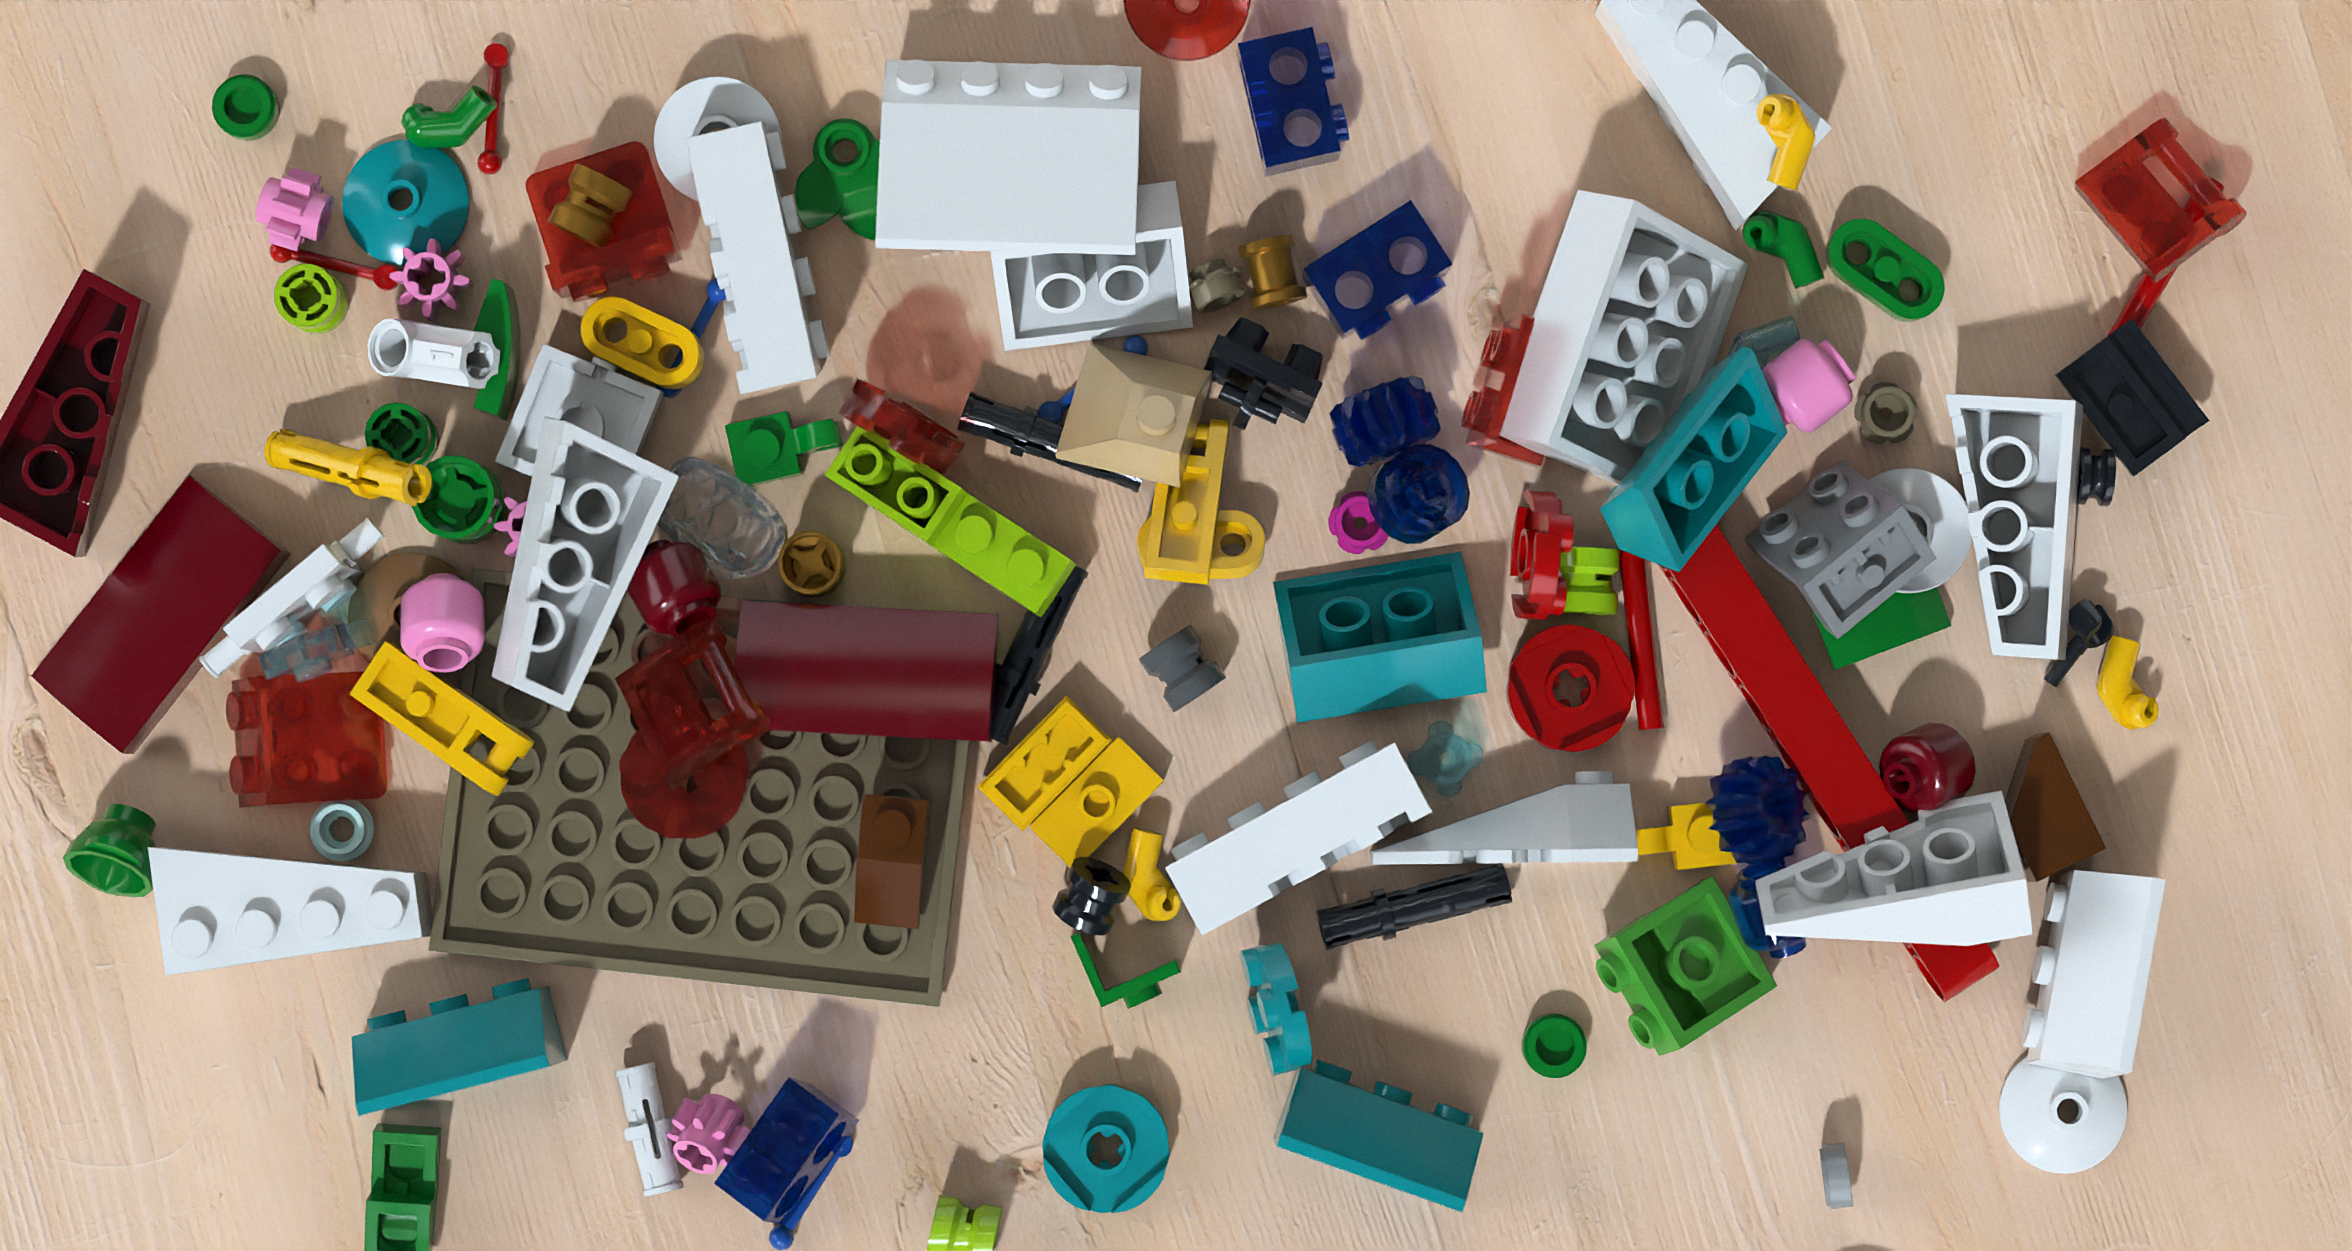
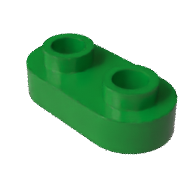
(1886, 265)

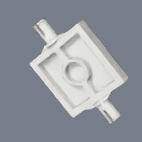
(279, 614)

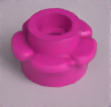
(1342, 524)

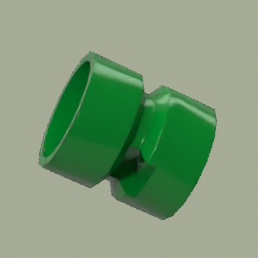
(462, 501)

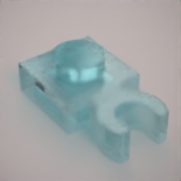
(313, 651)

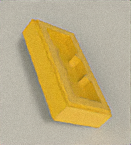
(1044, 763)
(1096, 802)

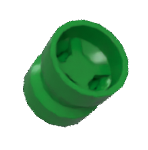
(413, 439)

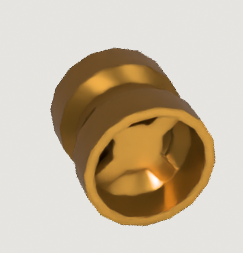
(584, 220)
(804, 557)

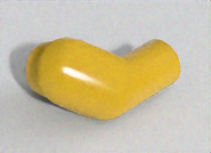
(1791, 135)
(2118, 688)
(1149, 887)

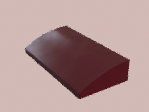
(159, 615)
(870, 670)

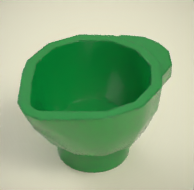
(114, 852)

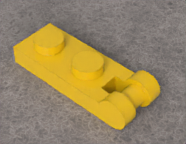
(1187, 516)
(440, 717)

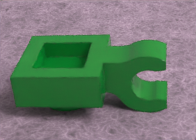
(770, 448)

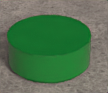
(245, 107)
(1554, 1045)

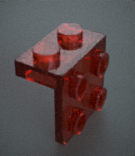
(642, 233)
(1487, 409)
(304, 741)

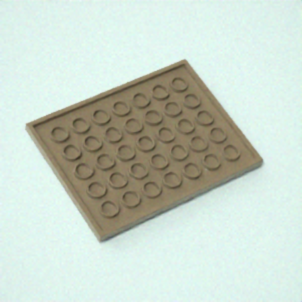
(765, 902)

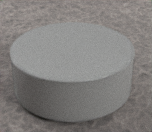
(1836, 1176)

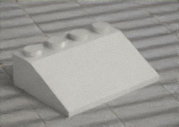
(1009, 157)
(1619, 334)

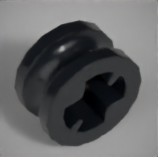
(2096, 476)

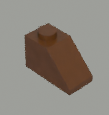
(2048, 812)
(891, 860)

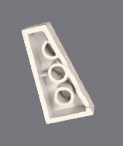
(1704, 93)
(756, 256)
(2021, 504)
(575, 557)
(1296, 837)
(259, 909)

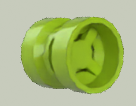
(323, 302)
(1589, 580)
(963, 1228)

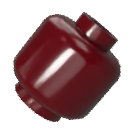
(674, 587)
(1927, 767)

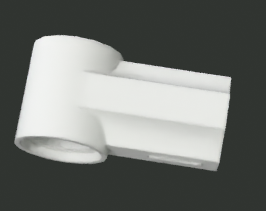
(433, 353)

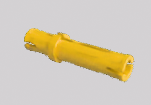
(365, 471)

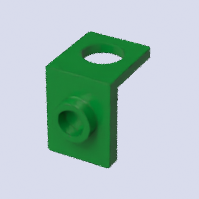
(1134, 990)

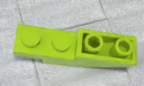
(951, 521)

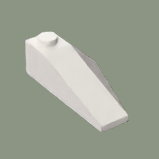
(1554, 826)
(1930, 882)

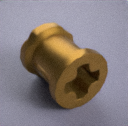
(1272, 272)

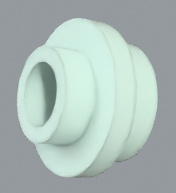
(322, 829)

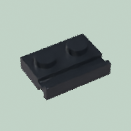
(2132, 397)

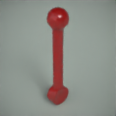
(496, 58)
(379, 275)

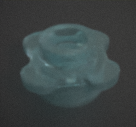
(1463, 757)

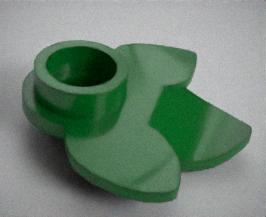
(839, 187)

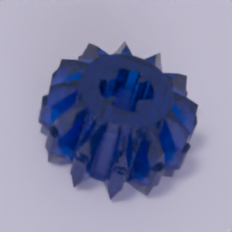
(1385, 421)
(1758, 810)

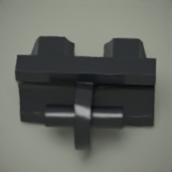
(1260, 383)

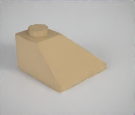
(1134, 415)

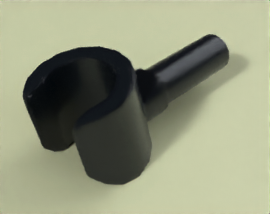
(2092, 630)

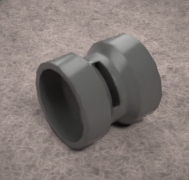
(1182, 668)

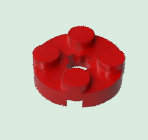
(1535, 555)
(1584, 654)

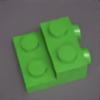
(1682, 968)

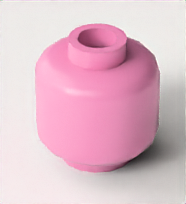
(1809, 384)
(442, 622)

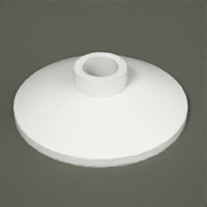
(699, 110)
(1939, 516)
(2038, 1135)

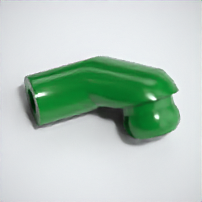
(448, 128)
(1786, 240)

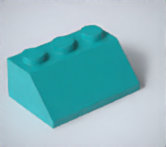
(1696, 464)
(1380, 637)
(455, 1046)
(1380, 1135)

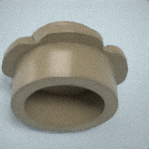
(1215, 285)
(1897, 401)

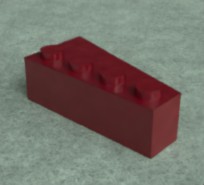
(68, 414)

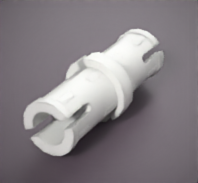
(660, 1172)

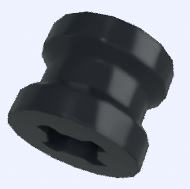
(1091, 896)

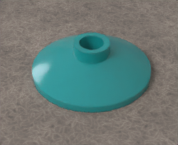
(437, 208)

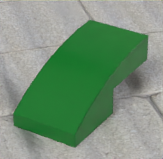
(501, 320)
(1890, 625)
(403, 1188)

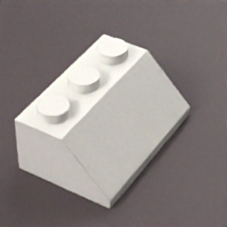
(1099, 296)
(2093, 972)

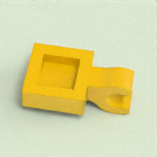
(1686, 837)

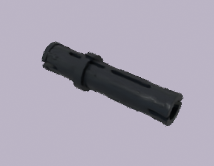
(1027, 433)
(1027, 655)
(1399, 910)

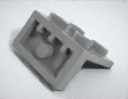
(1842, 546)

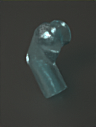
(1767, 338)

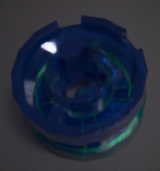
(1398, 490)

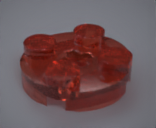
(907, 428)
(676, 811)

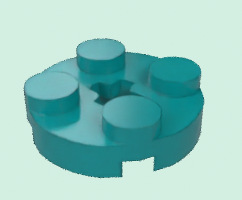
(1276, 1008)
(1104, 1186)

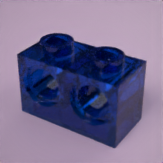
(1276, 103)
(1368, 259)
(786, 1151)

